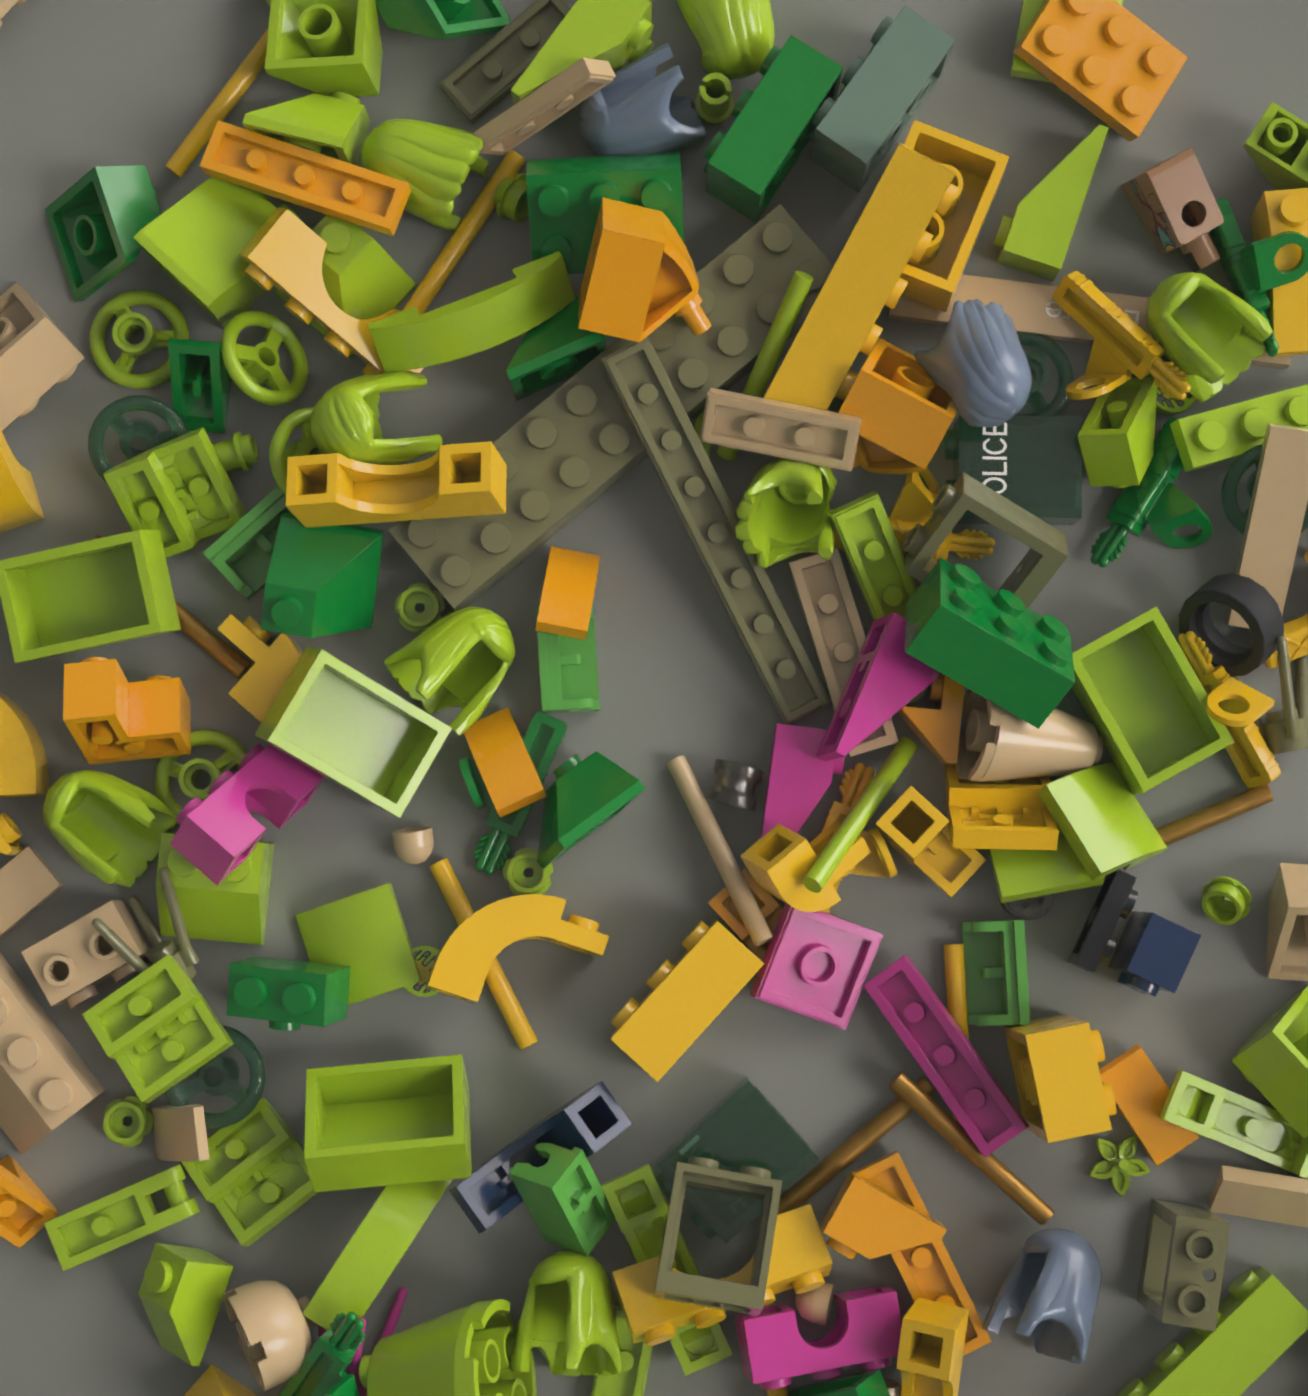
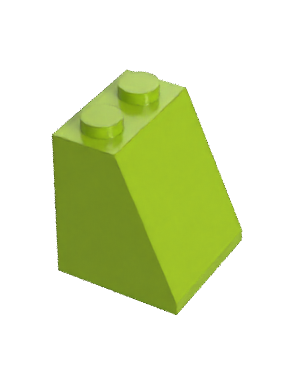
(201, 242)

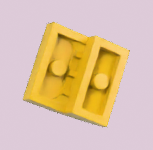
(998, 814)

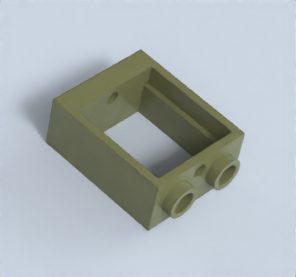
(1033, 572)
(1177, 1250)
(710, 1292)

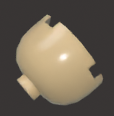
(270, 1329)

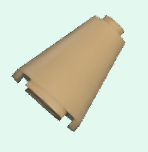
(1008, 748)

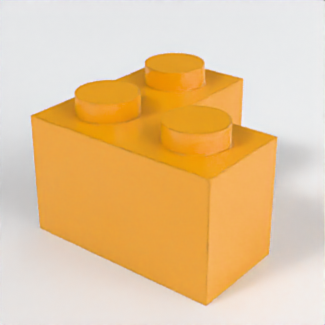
(123, 718)

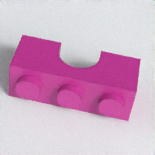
(221, 831)
(863, 1333)

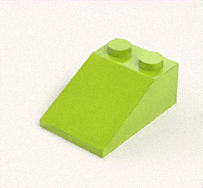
(595, 30)

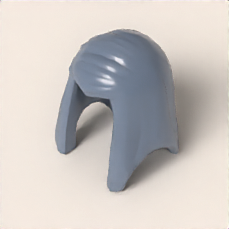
(640, 112)
(980, 364)
(1054, 1294)

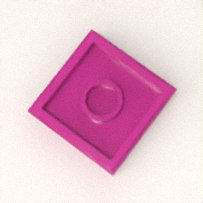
(816, 965)

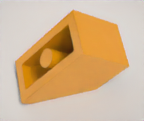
(875, 1221)

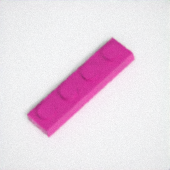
(946, 1055)

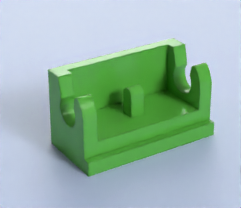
(247, 546)
(568, 672)
(996, 972)
(564, 1198)

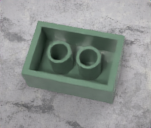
(879, 97)

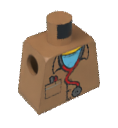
(1177, 208)

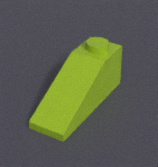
(1047, 216)

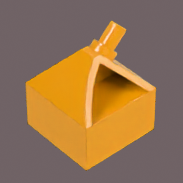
(637, 275)
(899, 410)

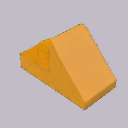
(940, 726)
(21, 1204)

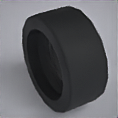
(1252, 604)

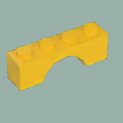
(290, 258)
(344, 491)
(796, 1262)
(932, 1348)

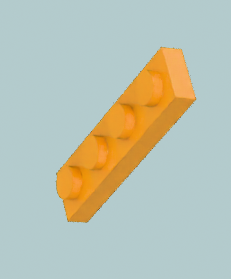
(305, 178)
(927, 1267)

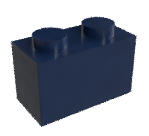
(1153, 953)

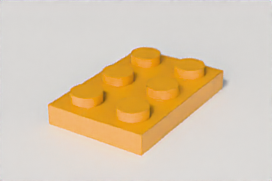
(1102, 60)

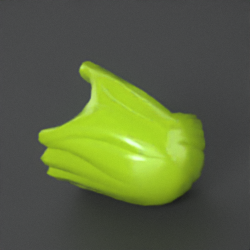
(731, 34)
(428, 158)
(1205, 331)
(349, 425)
(787, 511)
(456, 663)
(107, 824)
(569, 1318)

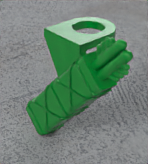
(1253, 267)
(1153, 503)
(542, 744)
(330, 1355)

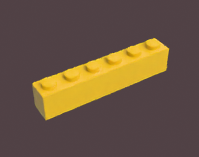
(864, 281)

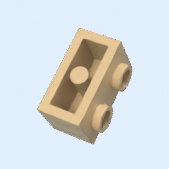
(80, 958)

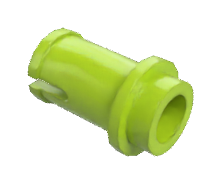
(715, 99)
(237, 452)

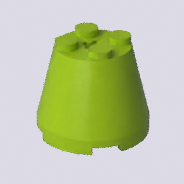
(450, 1356)

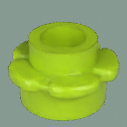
(512, 198)
(414, 595)
(514, 873)
(1226, 900)
(114, 1125)

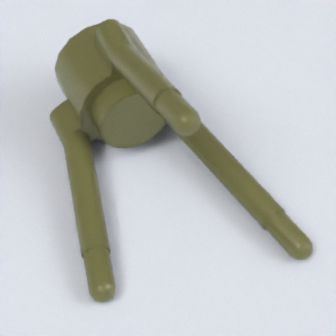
(1287, 728)
(182, 953)

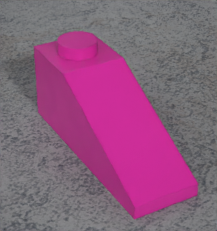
(877, 688)
(796, 776)

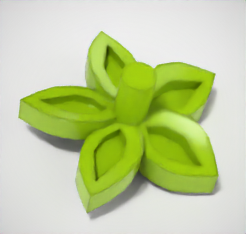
(1118, 1163)

